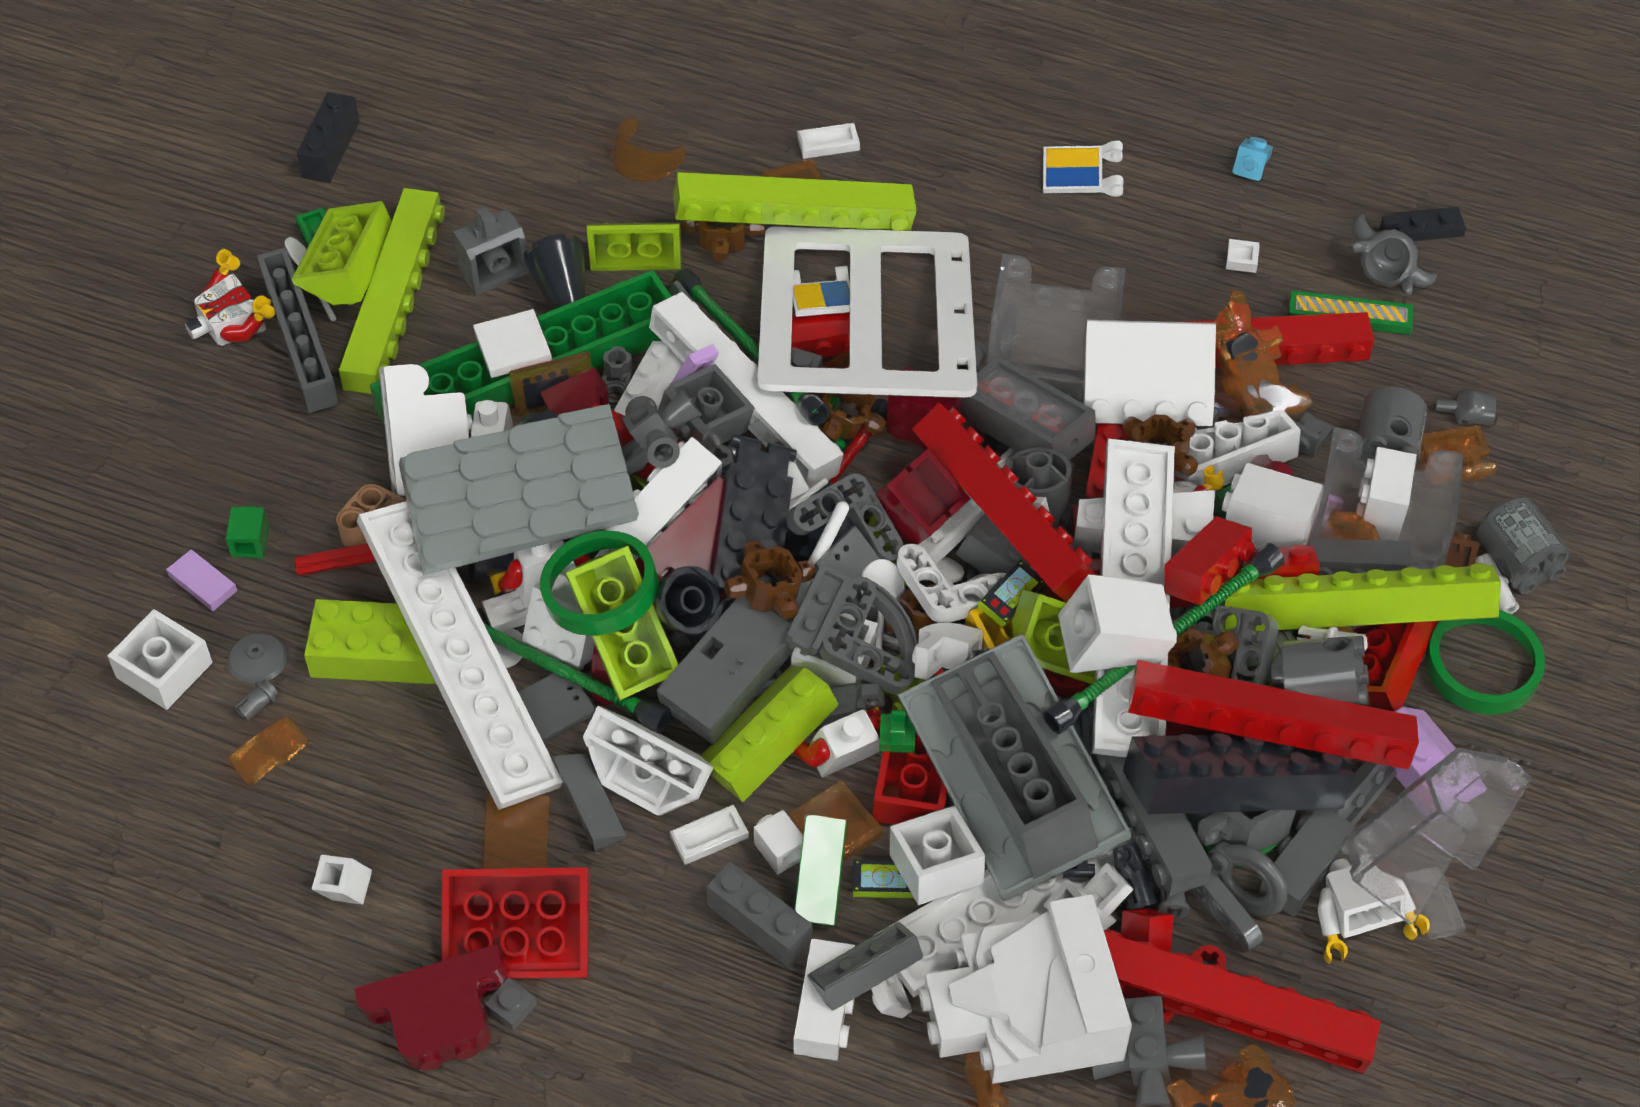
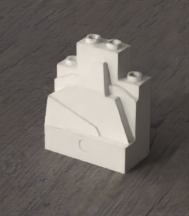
(1031, 996)

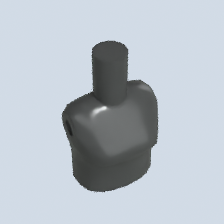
(1470, 407)

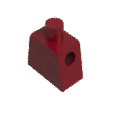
(577, 393)

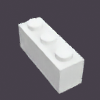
(818, 1028)

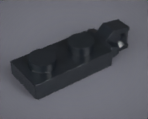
(1426, 224)

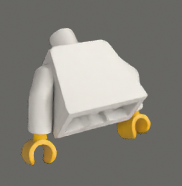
(1352, 911)

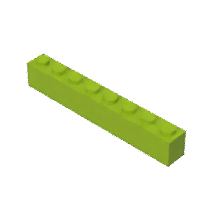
(793, 201)
(392, 289)
(1372, 597)

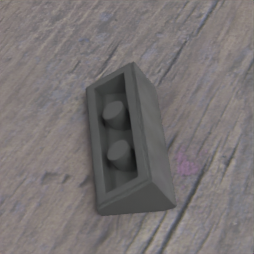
(589, 800)
(866, 965)

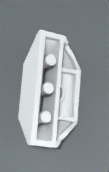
(644, 763)

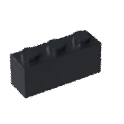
(328, 137)

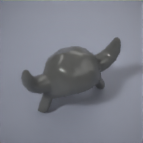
(1389, 257)

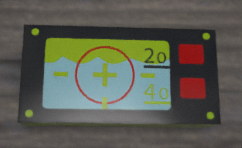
(1003, 598)
(878, 880)

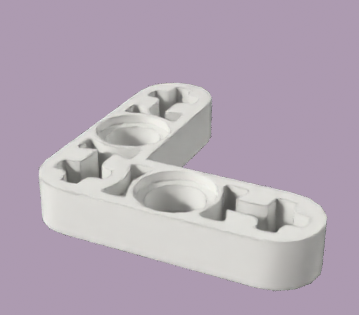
(951, 598)

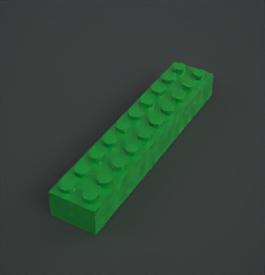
(590, 324)

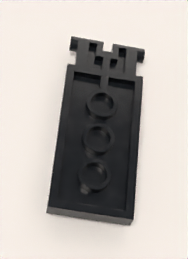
(752, 505)

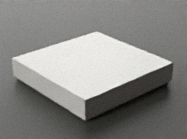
(512, 342)

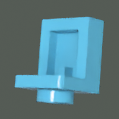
(1252, 157)

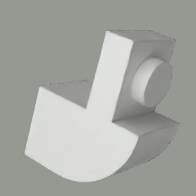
(945, 647)
(1107, 889)

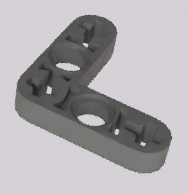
(858, 502)

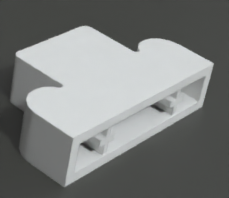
(417, 420)

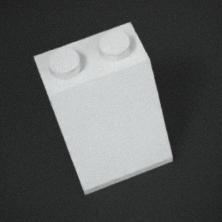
(1274, 505)
(1116, 624)

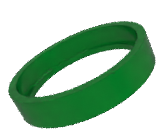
(611, 620)
(1476, 701)

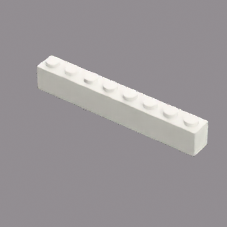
(775, 416)

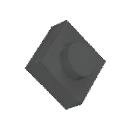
(511, 1004)

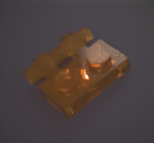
(1467, 441)

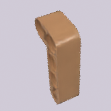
(364, 500)

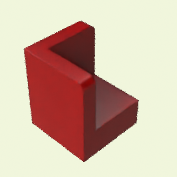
(1148, 926)

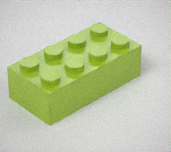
(363, 643)

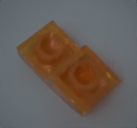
(1351, 526)
(268, 748)

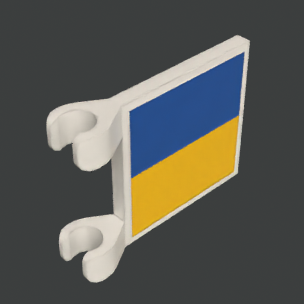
(1080, 169)
(822, 297)

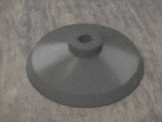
(257, 658)

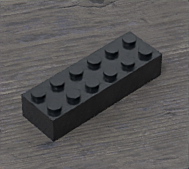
(1232, 775)

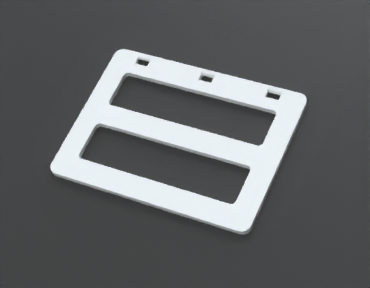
(865, 371)

